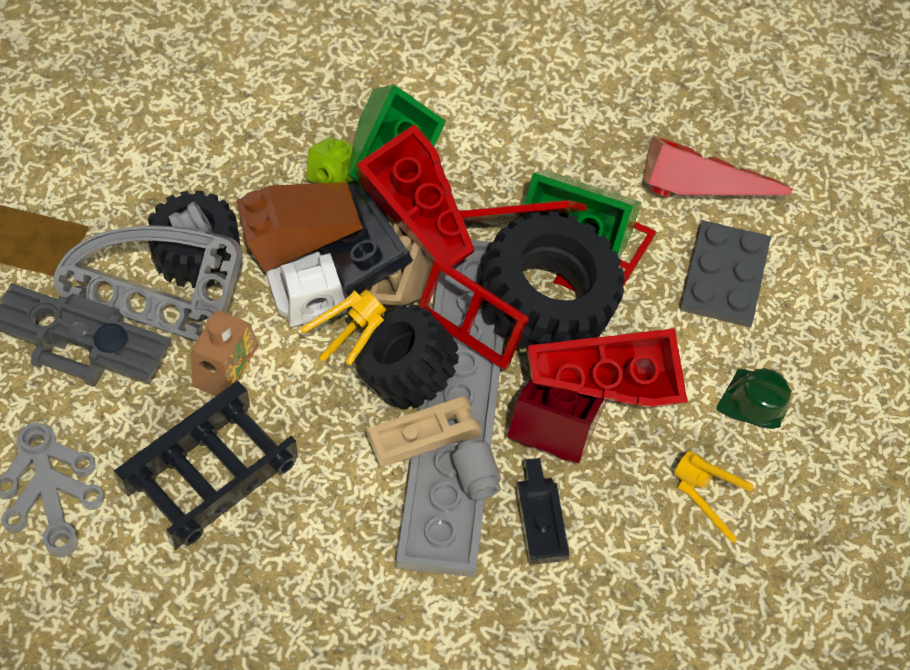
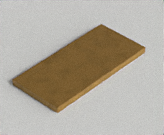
(36, 240)

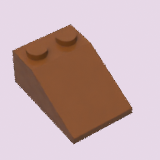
(296, 220)

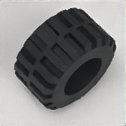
(185, 260)
(408, 357)

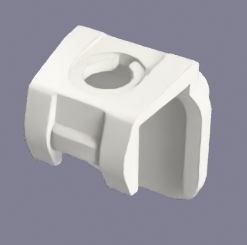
(306, 287)

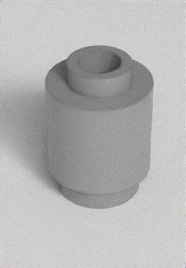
(477, 469)

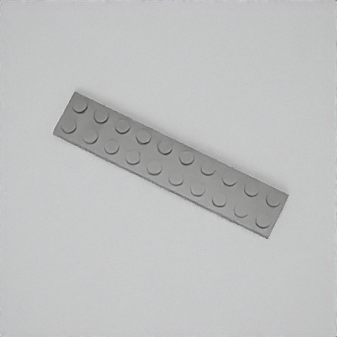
(439, 517)

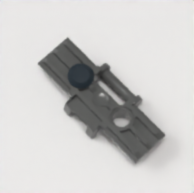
(84, 322)

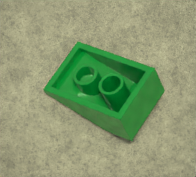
(387, 116)

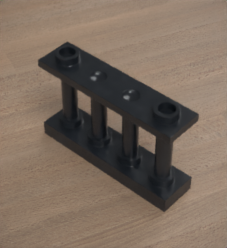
(202, 429)

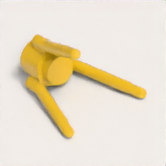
(364, 310)
(699, 472)

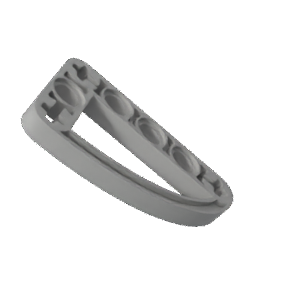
(156, 300)

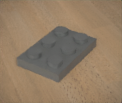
(726, 273)

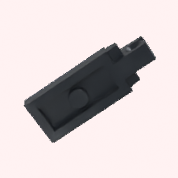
(541, 516)

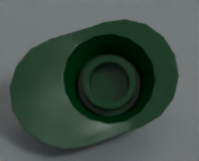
(756, 398)

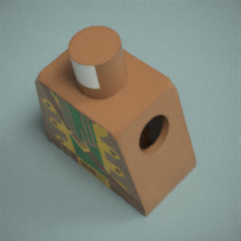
(224, 347)

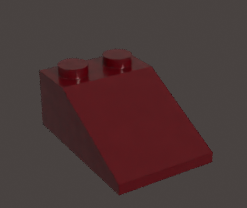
(555, 421)

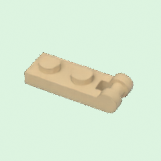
(423, 431)

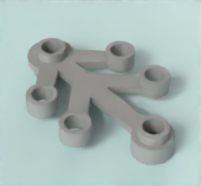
(46, 483)

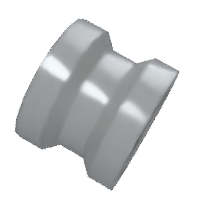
(191, 218)

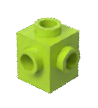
(329, 161)

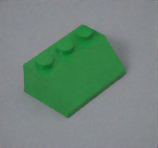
(606, 211)

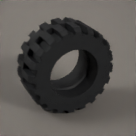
(562, 247)

